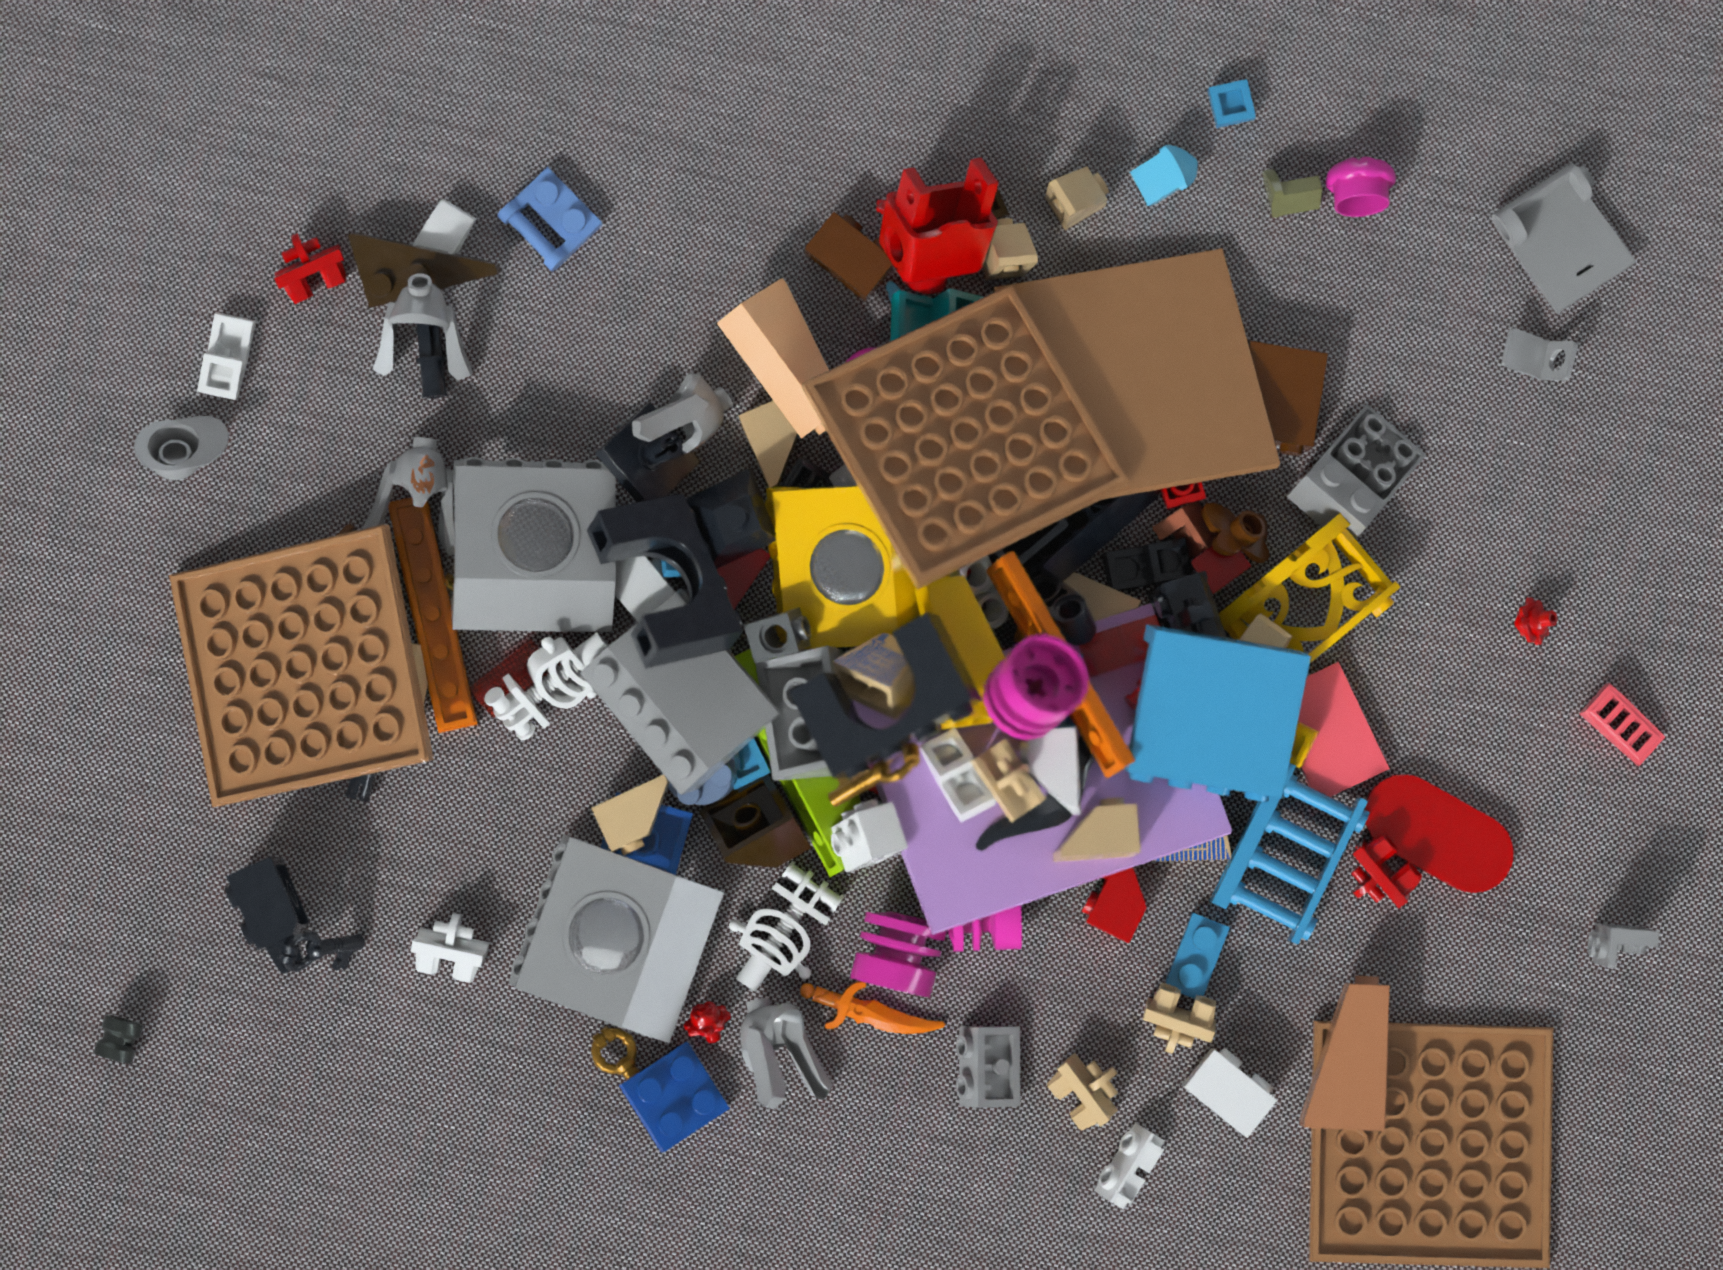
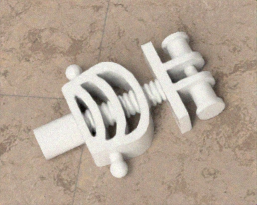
(521, 706)
(762, 960)

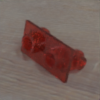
(516, 667)

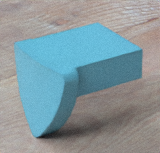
(1165, 174)

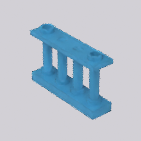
(1249, 854)

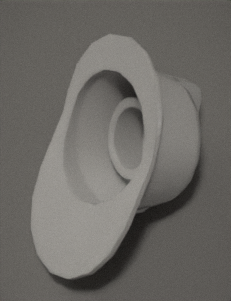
(181, 445)

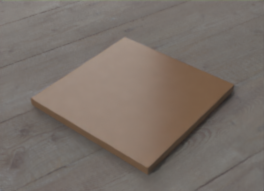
(1160, 367)
(965, 436)
(301, 666)
(1459, 1157)

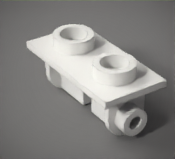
(1136, 1149)

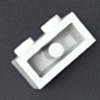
(868, 835)
(1229, 1091)

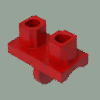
(294, 276)
(1395, 884)

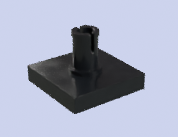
(645, 467)

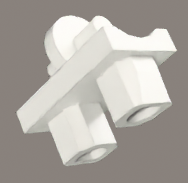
(449, 943)

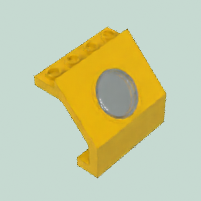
(836, 566)

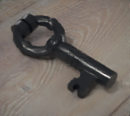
(317, 948)

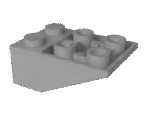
(1357, 472)

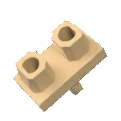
(1008, 780)
(1177, 1024)
(1090, 1086)

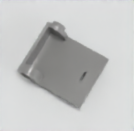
(1560, 233)

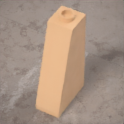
(779, 351)

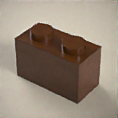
(849, 255)

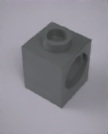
(763, 639)

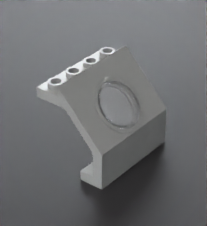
(527, 546)
(615, 939)

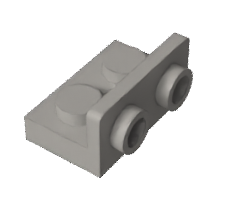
(1610, 938)
(988, 1066)

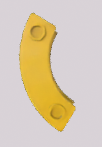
(1321, 551)

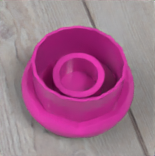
(1360, 186)

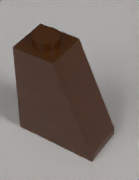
(1291, 392)

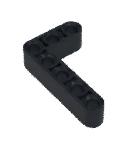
(1064, 554)

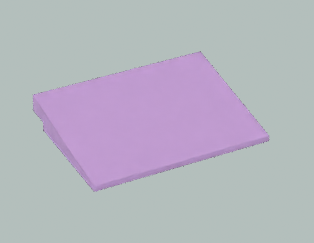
(968, 884)

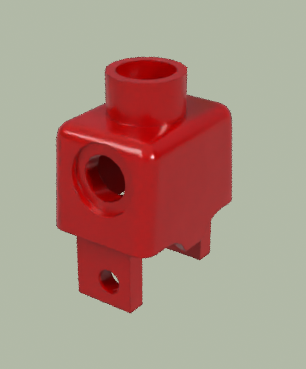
(939, 227)

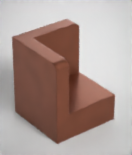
(1187, 524)

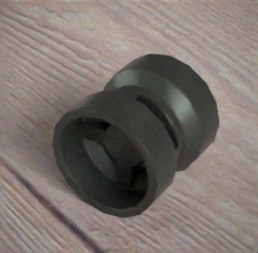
(118, 1039)

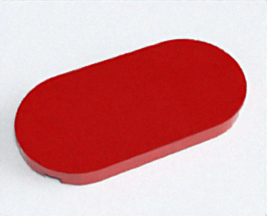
(1440, 833)

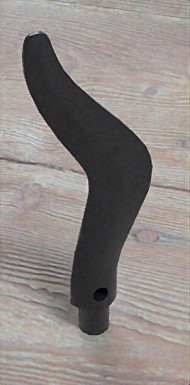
(1041, 817)

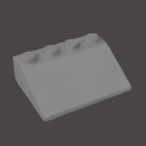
(683, 712)

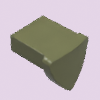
(1291, 195)

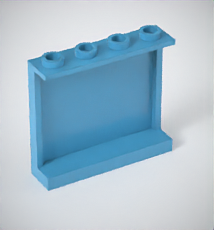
(1216, 713)

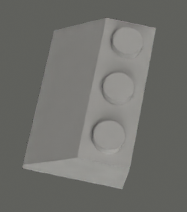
(788, 738)

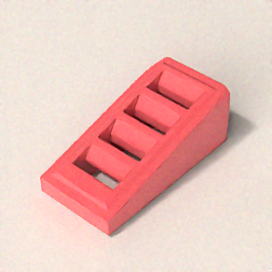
(1599, 701)

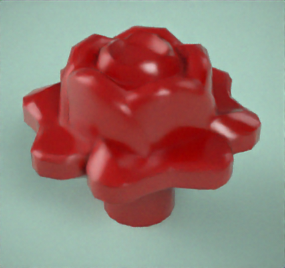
(1534, 621)
(707, 1021)

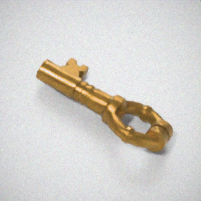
(879, 773)
(626, 1065)

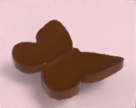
(1237, 533)

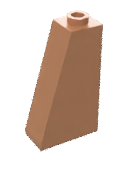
(1352, 1067)

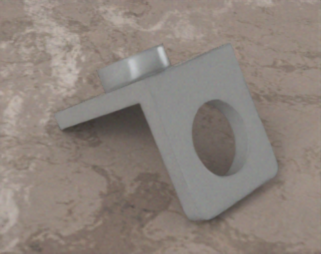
(1536, 356)

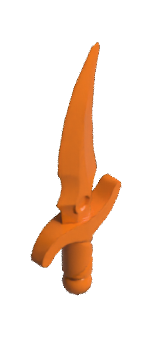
(869, 1011)

